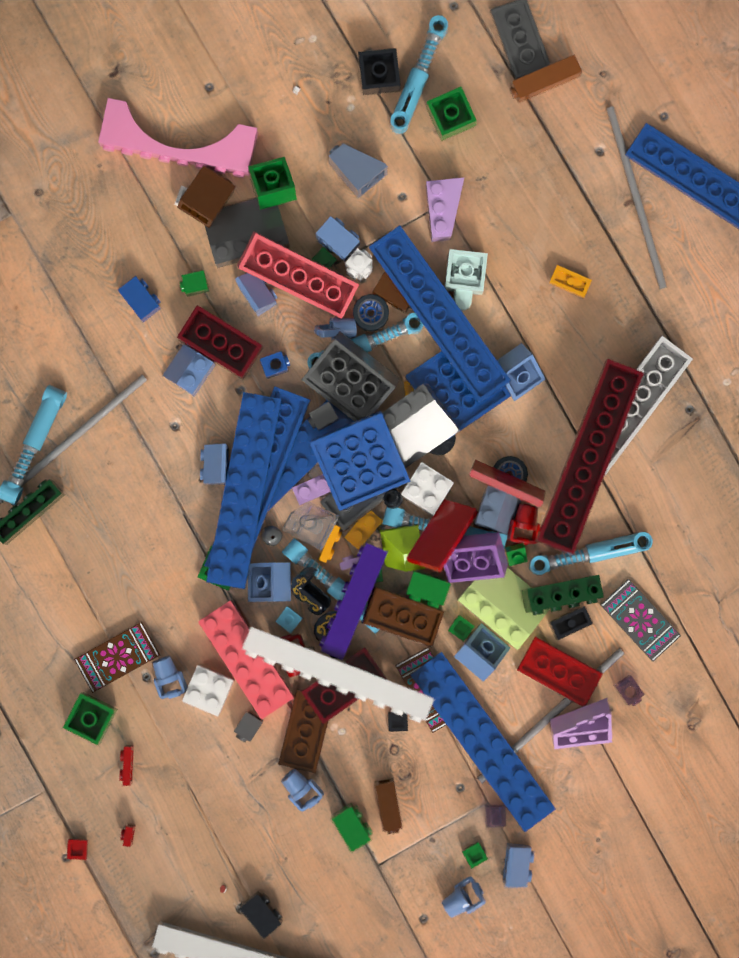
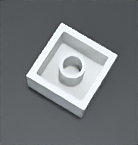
(427, 489)
(208, 690)

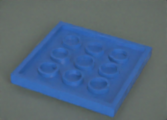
(453, 391)
(359, 460)

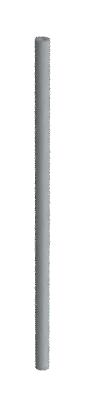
(636, 198)
(83, 429)
(556, 710)

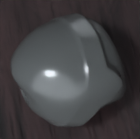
(266, 535)

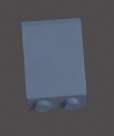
(356, 169)
(496, 510)

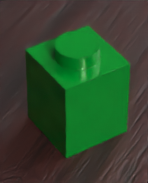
(194, 283)

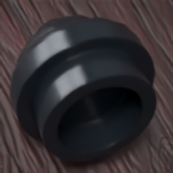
(393, 499)

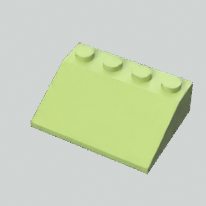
(501, 607)

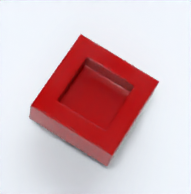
(127, 835)
(77, 849)

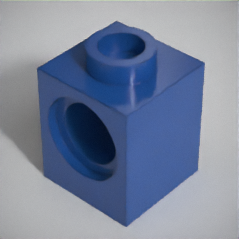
(266, 364)

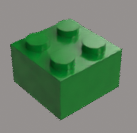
(451, 113)
(272, 183)
(427, 588)
(90, 718)
(351, 827)

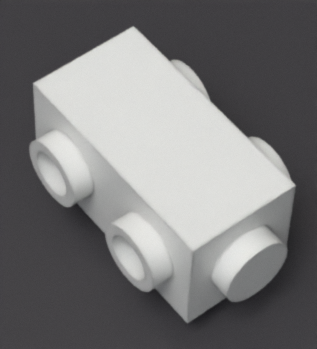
(359, 265)

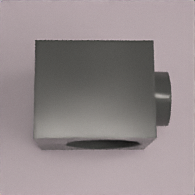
(322, 417)
(248, 727)

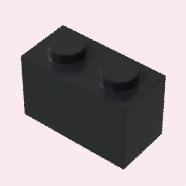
(570, 623)
(261, 914)

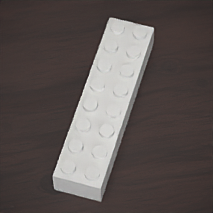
(661, 370)

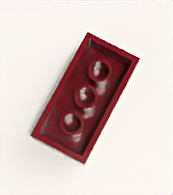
(220, 342)
(327, 700)

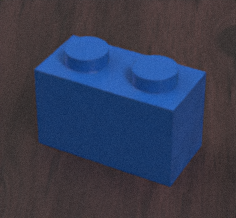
(139, 298)

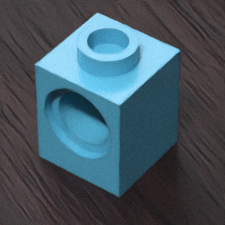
(289, 619)

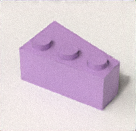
(442, 206)
(583, 726)

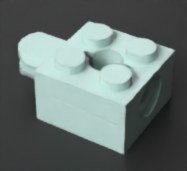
(465, 275)

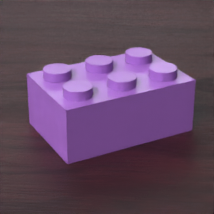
(477, 559)

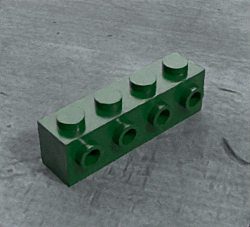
(29, 510)
(561, 594)

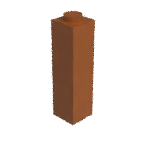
(545, 79)

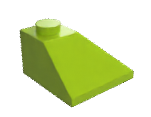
(398, 544)

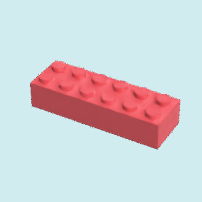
(297, 275)
(256, 678)

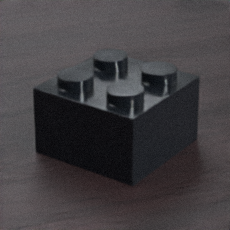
(379, 71)

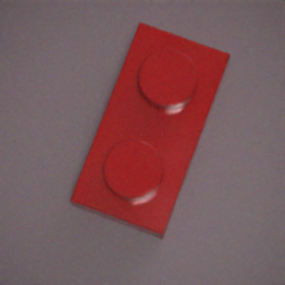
(126, 773)

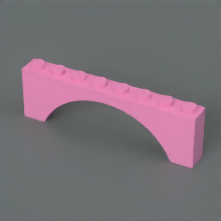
(228, 155)

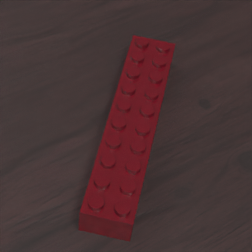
(589, 457)

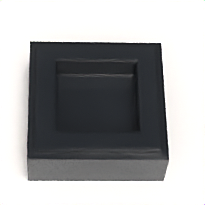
(397, 722)

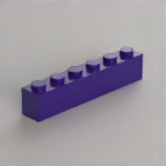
(354, 601)

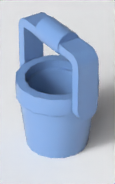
(344, 325)
(166, 673)
(298, 786)
(459, 900)

